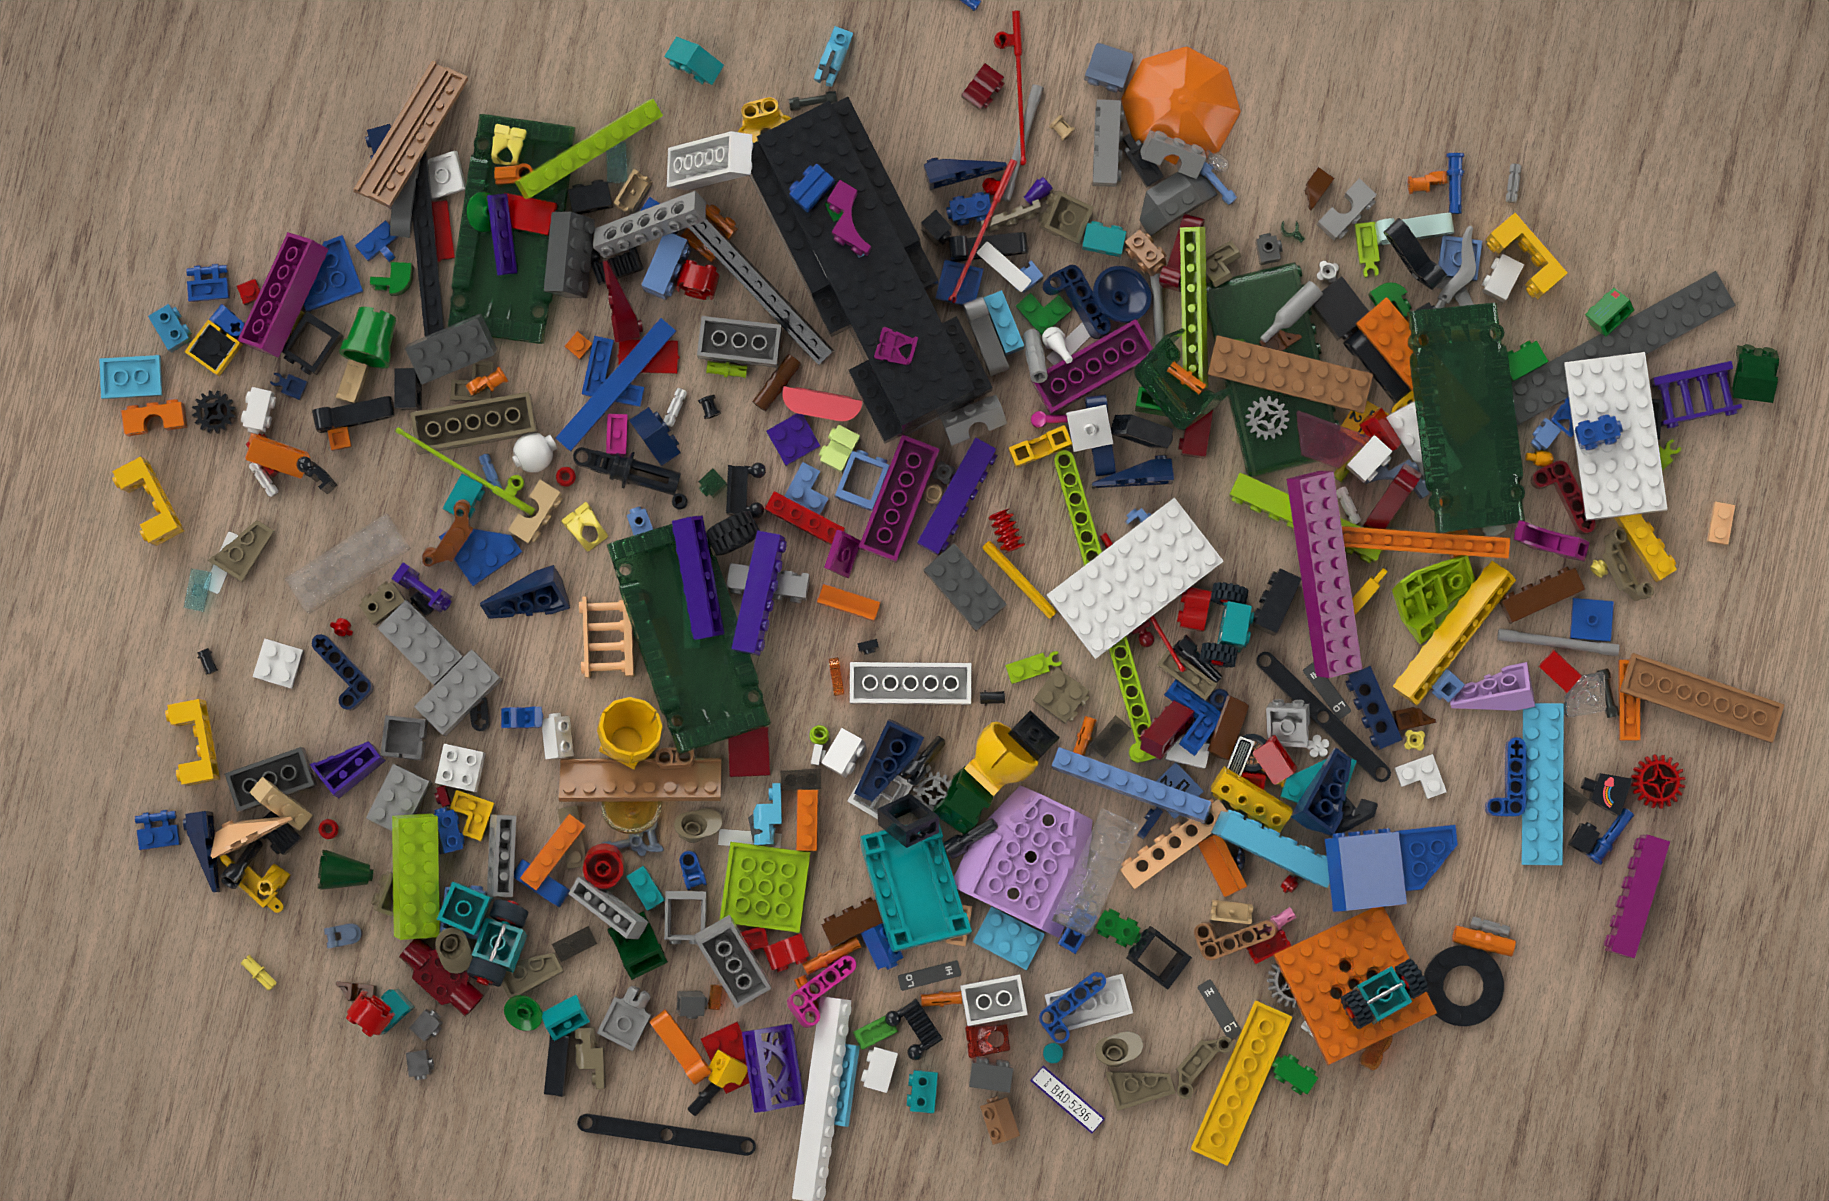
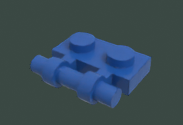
(210, 288)
(158, 836)

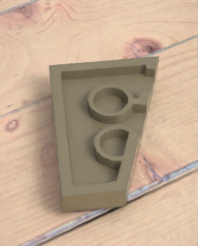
(1012, 219)
(243, 551)
(531, 973)
(1137, 1087)

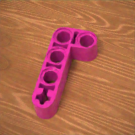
(823, 986)

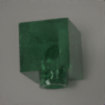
(712, 483)

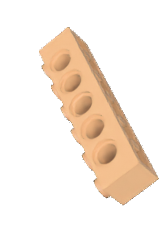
(1136, 878)

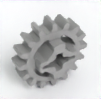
(1264, 409)
(936, 784)

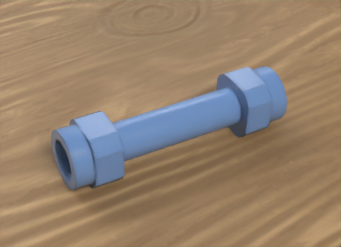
(1228, 196)

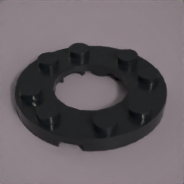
(1492, 985)

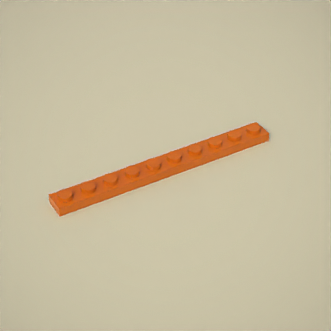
(1426, 542)

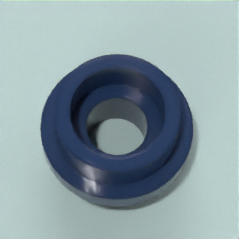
(1214, 694)

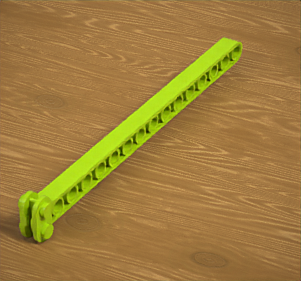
(1135, 753)

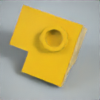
(726, 1070)

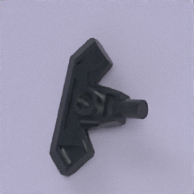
(1355, 816)

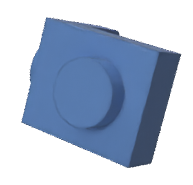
(1140, 515)

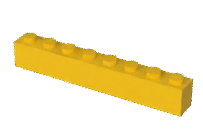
(1454, 633)

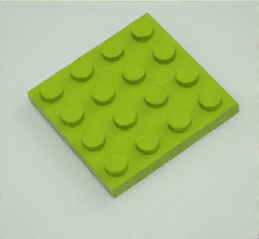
(765, 886)

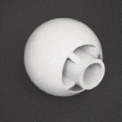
(533, 452)

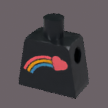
(1608, 791)

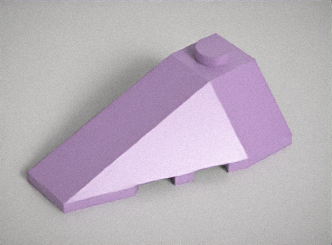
(1502, 691)

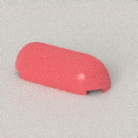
(821, 403)

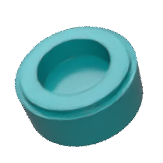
(1052, 1053)

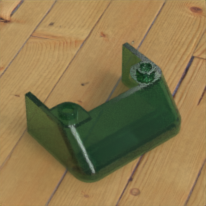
(1176, 401)

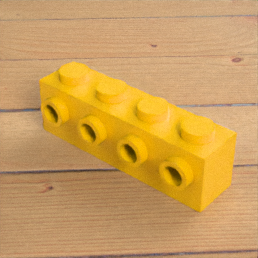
(1647, 545)
(1251, 799)

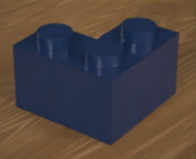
(655, 435)

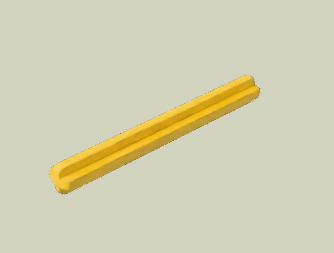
(1019, 579)

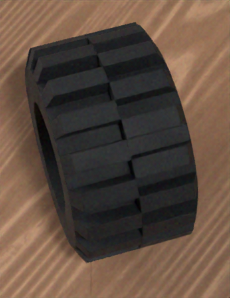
(732, 533)

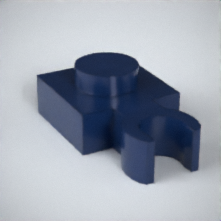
(291, 386)
(1151, 817)

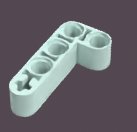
(1421, 227)

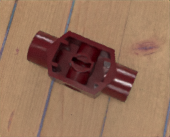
(437, 981)

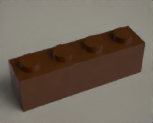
(1542, 595)
(852, 921)

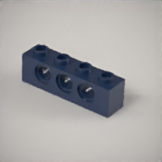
(1366, 677)

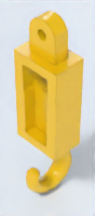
(1367, 590)
(249, 885)

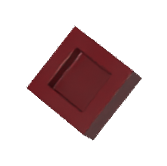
(442, 796)

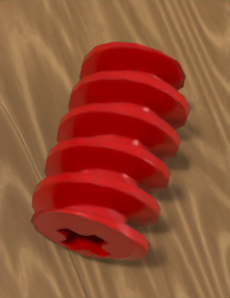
(1006, 531)

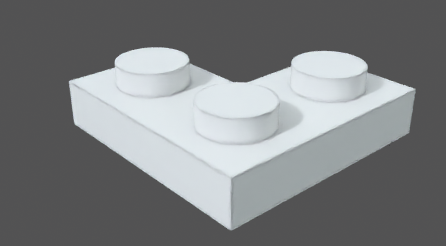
(1426, 771)

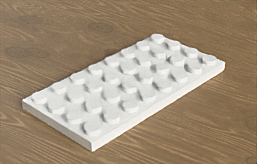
(1626, 474)
(1134, 578)

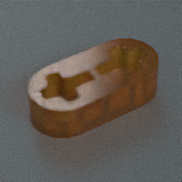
(836, 676)

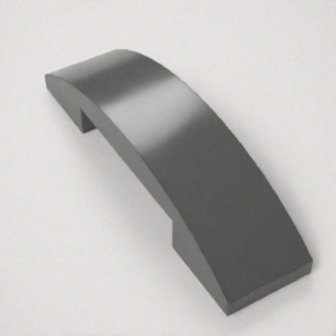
(402, 208)

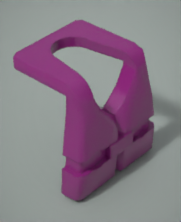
(890, 344)

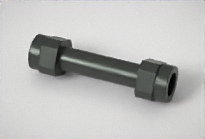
(796, 103)
(1611, 710)

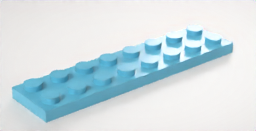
(1544, 784)

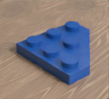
(335, 278)
(485, 553)
(1424, 852)

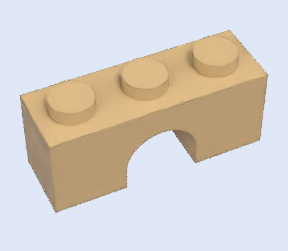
(528, 528)
(280, 804)

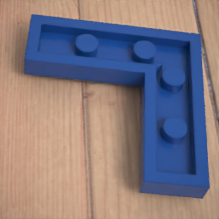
(598, 369)
(1204, 713)

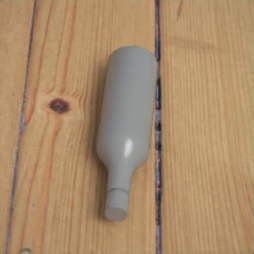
(1293, 309)

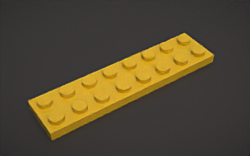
(1241, 1083)

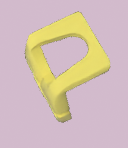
(509, 139)
(583, 517)

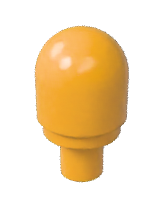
(1540, 458)

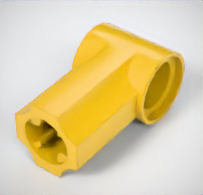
(273, 879)

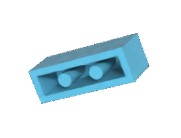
(1003, 323)

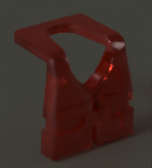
(978, 1042)

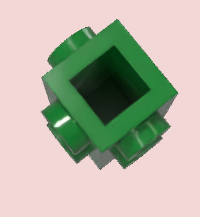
(1123, 930)
(1289, 1070)

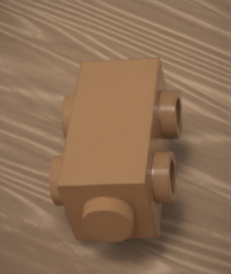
(1148, 256)
(999, 1120)

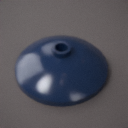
(1127, 286)

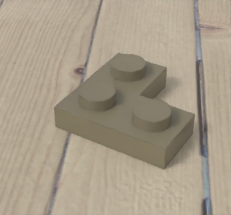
(1217, 261)
(458, 387)

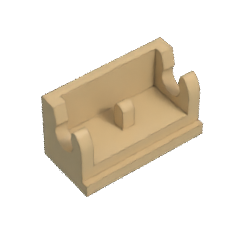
(633, 192)
(352, 382)
(1231, 912)

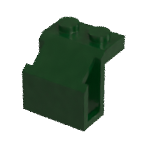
(1755, 373)
(963, 802)
(640, 954)

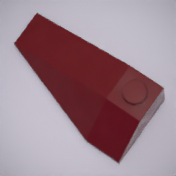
(624, 318)

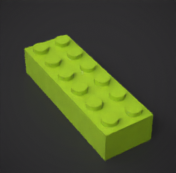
(415, 876)

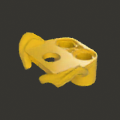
(762, 118)

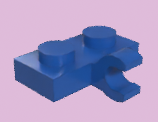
(377, 242)

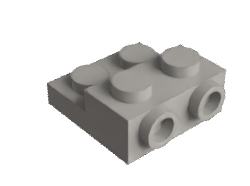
(1288, 722)

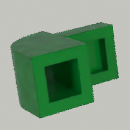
(399, 281)
(1394, 293)

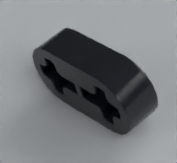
(484, 715)

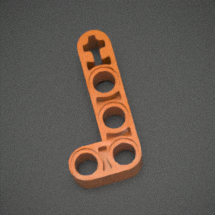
(681, 1047)

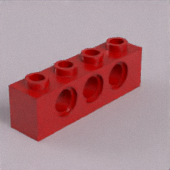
(802, 518)

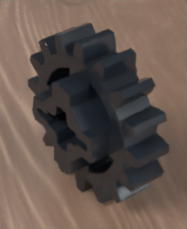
(218, 405)

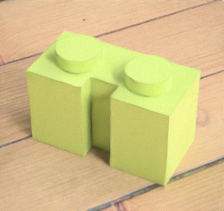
(839, 449)

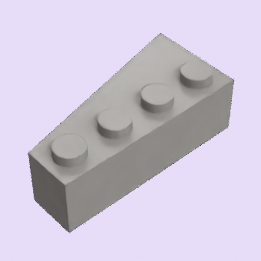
(1106, 143)
(789, 583)

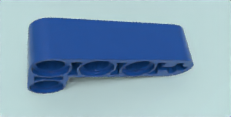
(1510, 776)
(1074, 1003)

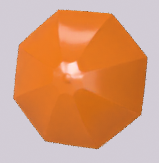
(1183, 98)

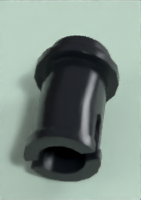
(683, 504)
(422, 603)
(207, 661)
(992, 697)

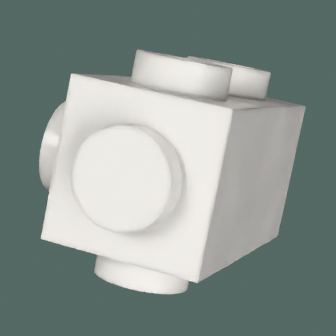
(256, 416)
(557, 736)

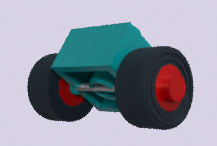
(499, 943)

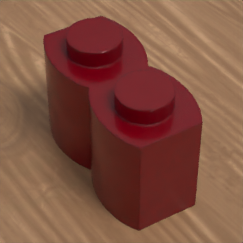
(983, 87)

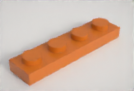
(1628, 709)
(552, 852)

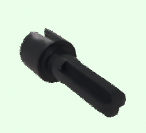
(1187, 649)
(917, 768)
(959, 844)
(235, 871)

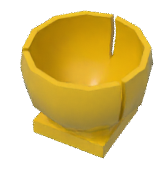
(629, 731)
(999, 759)

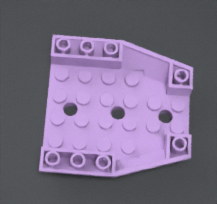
(999, 860)

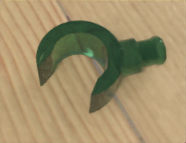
(1296, 234)

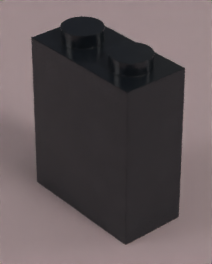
(1340, 308)

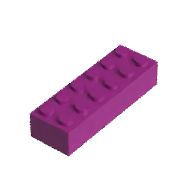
(283, 294)
(1093, 367)
(899, 498)
(1636, 896)

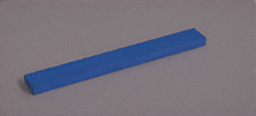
(615, 384)

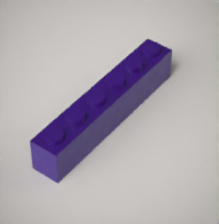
(957, 496)
(698, 577)
(758, 593)

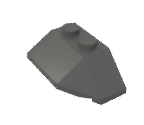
(1173, 199)

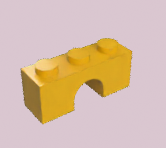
(1040, 447)

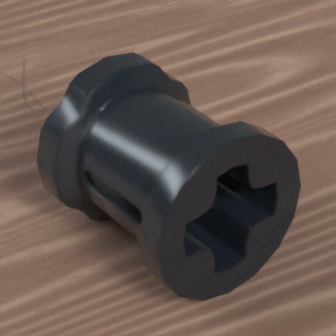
(709, 406)

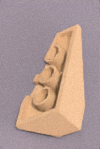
(239, 834)

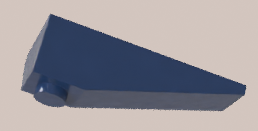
(952, 171)
(532, 594)
(891, 755)

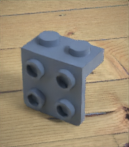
(1108, 67)

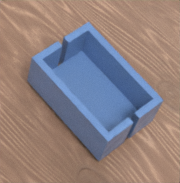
(666, 266)

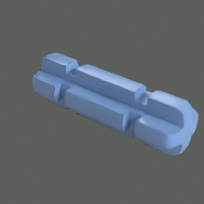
(489, 470)

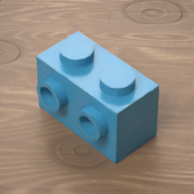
(170, 327)

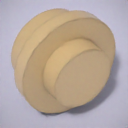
(933, 493)

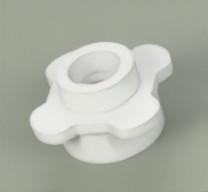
(1327, 266)

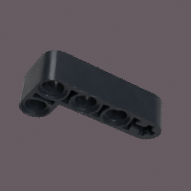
(1007, 244)
(1413, 254)
(1376, 364)
(353, 414)

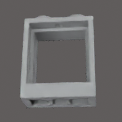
(695, 895)

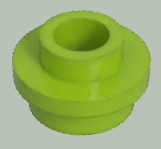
(819, 729)

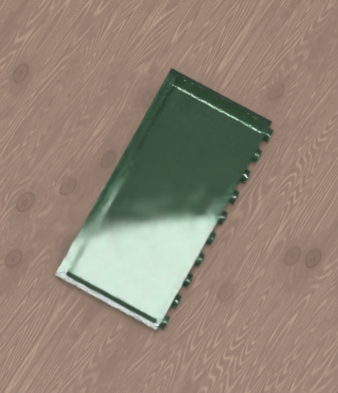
(1244, 312)

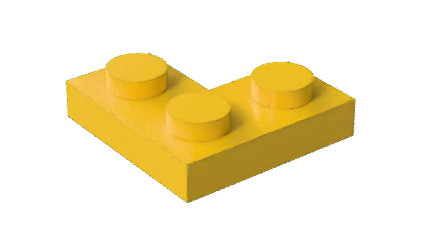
(477, 811)

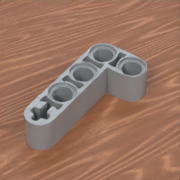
(985, 336)

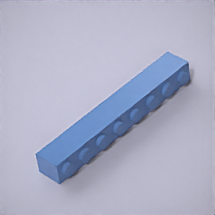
(1131, 785)

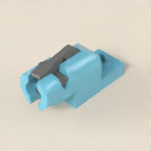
(833, 56)
(765, 817)

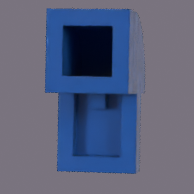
(521, 717)

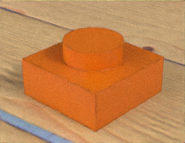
(578, 345)
(339, 438)

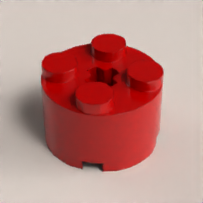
(698, 280)
(594, 871)
(370, 1014)

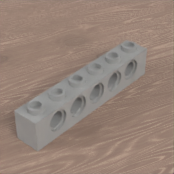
(649, 224)

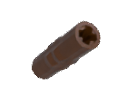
(776, 382)

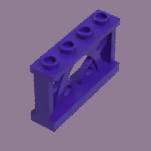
(789, 1078)

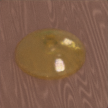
(618, 817)

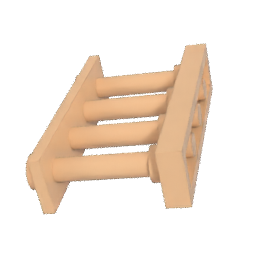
(625, 645)

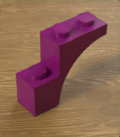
(844, 232)
(1550, 541)

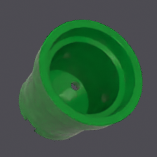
(370, 338)

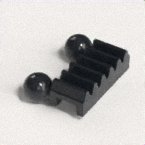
(621, 264)
(317, 473)
(737, 489)
(920, 1025)

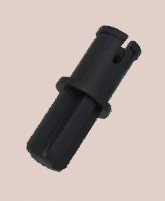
(703, 1099)

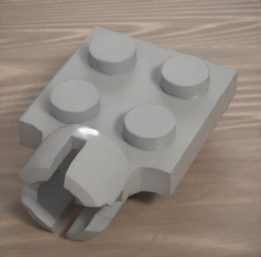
(626, 1018)

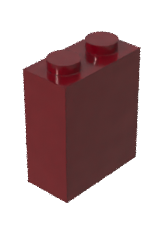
(750, 754)

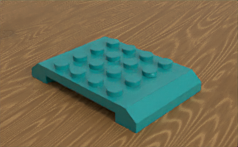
(914, 890)

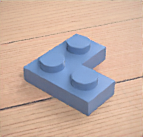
(801, 489)

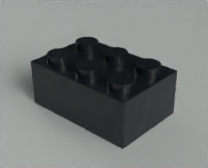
(1276, 601)

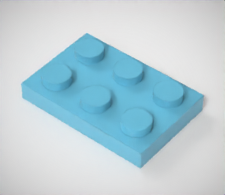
(130, 377)
(1008, 938)

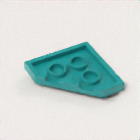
(1298, 783)

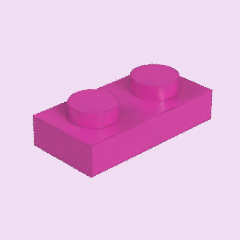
(617, 434)

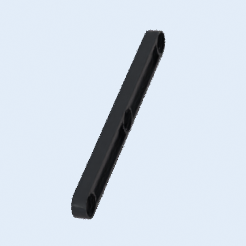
(1333, 727)
(652, 1132)

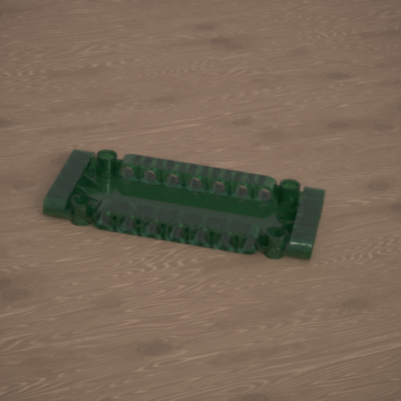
(508, 299)
(1466, 417)
(691, 678)

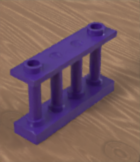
(1682, 379)
(409, 578)

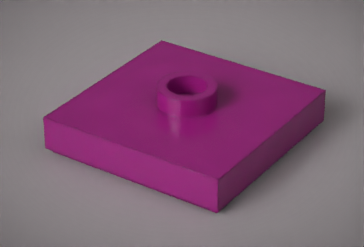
(842, 554)

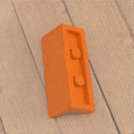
(274, 455)
(848, 602)
(1222, 865)

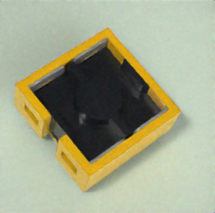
(213, 348)

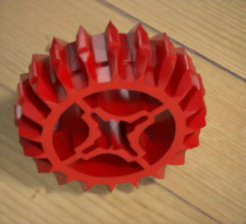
(1675, 779)

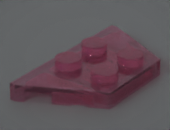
(1327, 441)

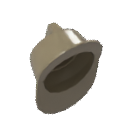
(697, 824)
(453, 950)
(1119, 1048)

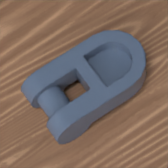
(349, 932)

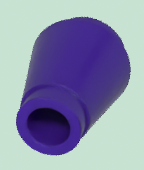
(1039, 190)

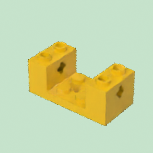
(1551, 270)
(139, 474)
(195, 713)

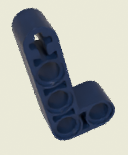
(1080, 303)
(1102, 456)
(339, 668)

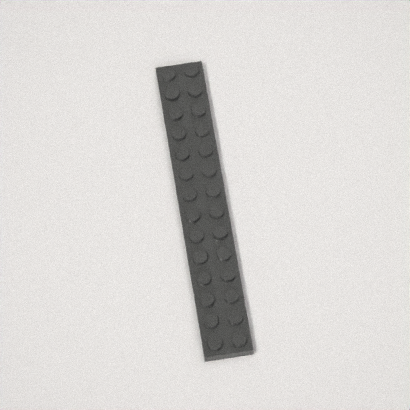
(1637, 334)

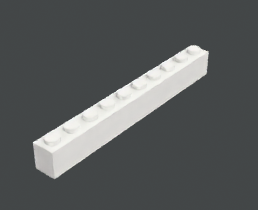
(821, 1099)

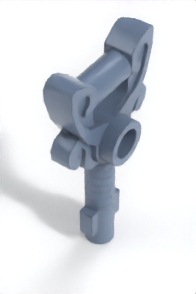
(637, 843)

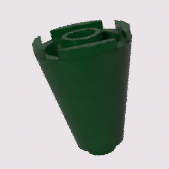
(342, 871)

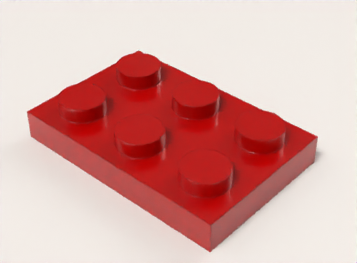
(730, 1042)

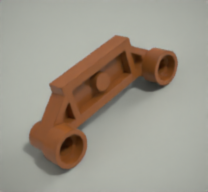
(453, 539)

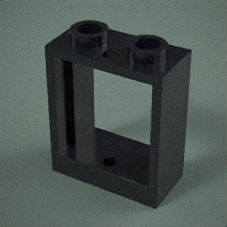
(325, 354)
(1141, 431)
(908, 835)
(1173, 968)

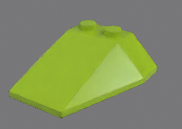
(1432, 594)

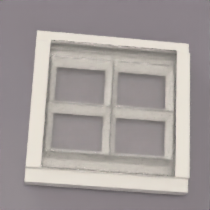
(896, 789)

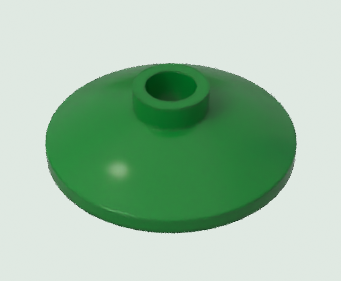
(478, 212)
(518, 1017)

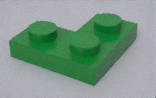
(1043, 317)

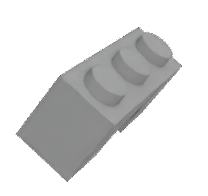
(1159, 146)
(1335, 223)
(959, 421)

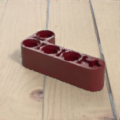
(1171, 274)
(1393, 498)
(1567, 499)

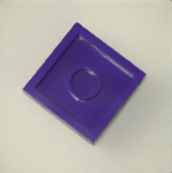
(793, 438)

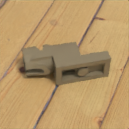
(591, 1057)

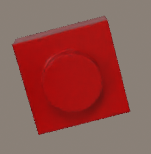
(249, 291)

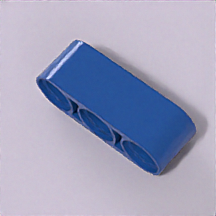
(549, 889)

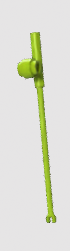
(507, 494)

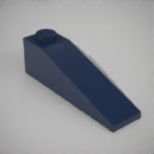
(1152, 472)
(1323, 800)
(201, 835)

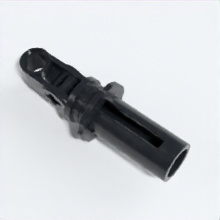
(619, 468)

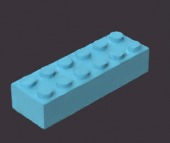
(1269, 846)

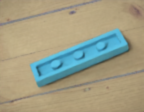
(846, 1086)

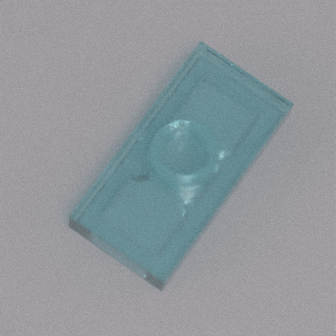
(617, 163)
(197, 590)

